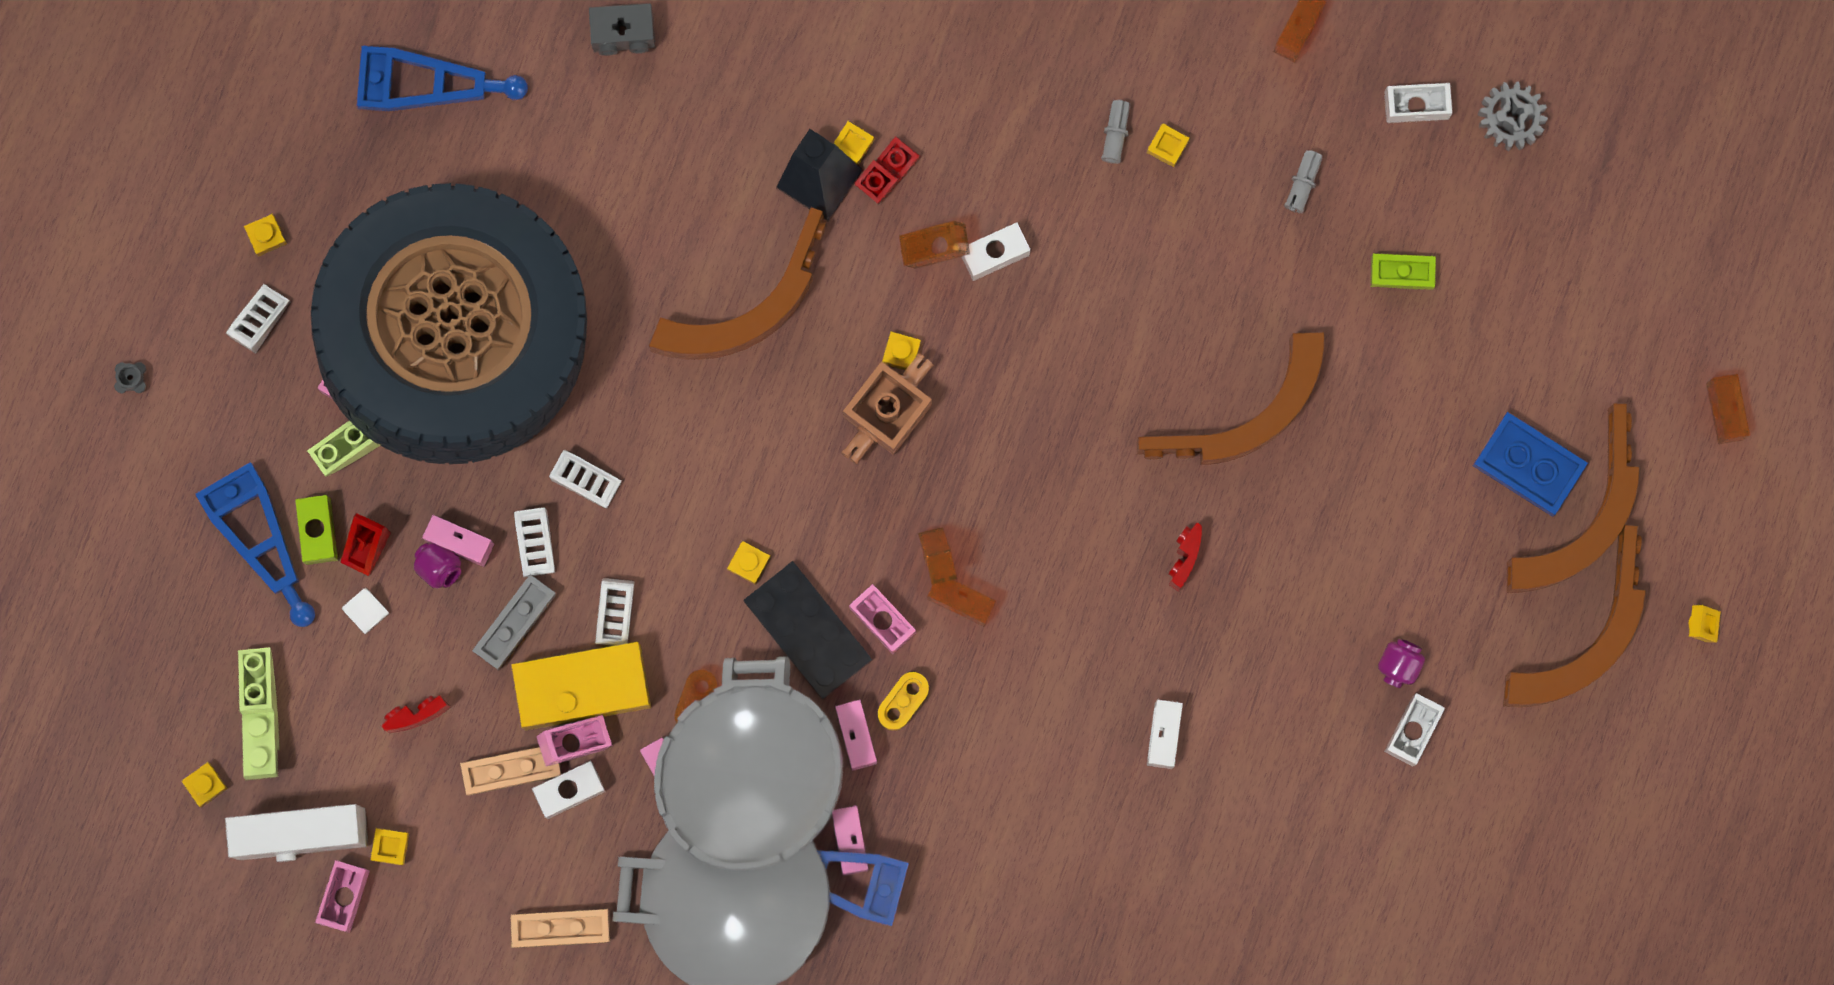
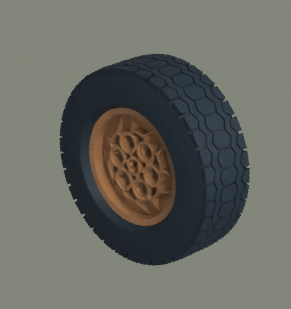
(424, 396)

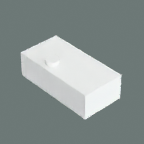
(296, 832)

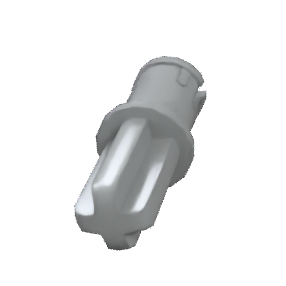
(1116, 131)
(1303, 181)

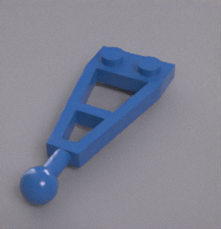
(376, 81)
(231, 494)
(883, 888)

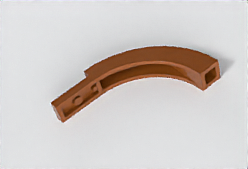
(745, 331)
(1302, 373)
(1622, 483)
(1623, 619)

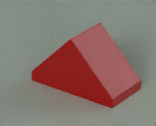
(364, 544)

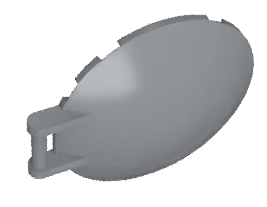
(749, 770)
(725, 922)

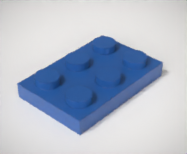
(1530, 464)

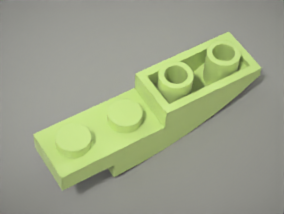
(341, 449)
(258, 713)

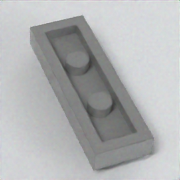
(514, 622)

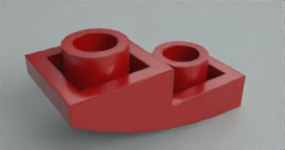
(887, 170)
(1189, 548)
(405, 719)

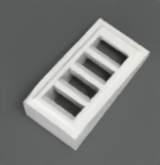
(267, 323)
(562, 463)
(527, 515)
(621, 585)

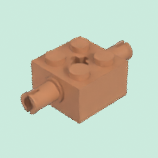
(883, 388)

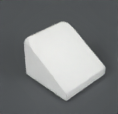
(365, 610)

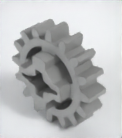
(1516, 128)

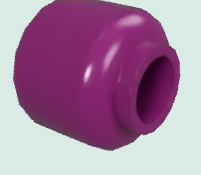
(437, 565)
(1401, 663)

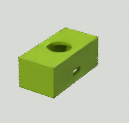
(324, 547)

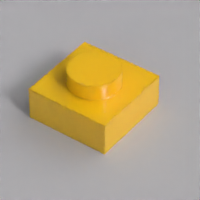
(854, 142)
(1168, 145)
(265, 235)
(900, 350)
(748, 562)
(1704, 623)
(204, 784)
(389, 846)

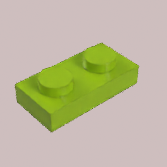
(1403, 271)

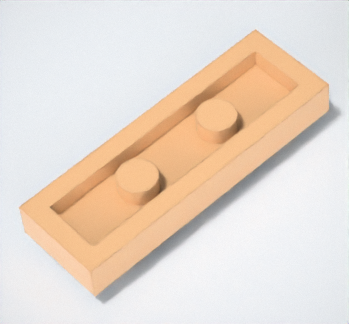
(507, 771)
(560, 928)

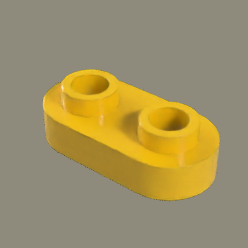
(903, 701)

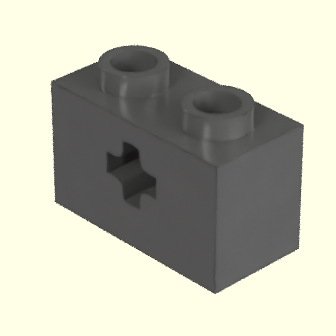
(606, 24)

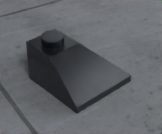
(818, 174)

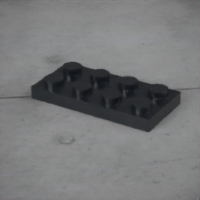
(807, 630)

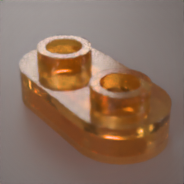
(690, 693)

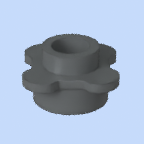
(123, 371)

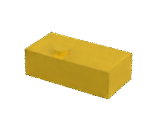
(581, 686)

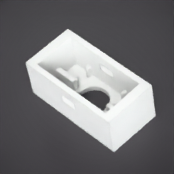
(1436, 98)
(981, 264)
(1424, 713)
(1165, 719)
(588, 787)

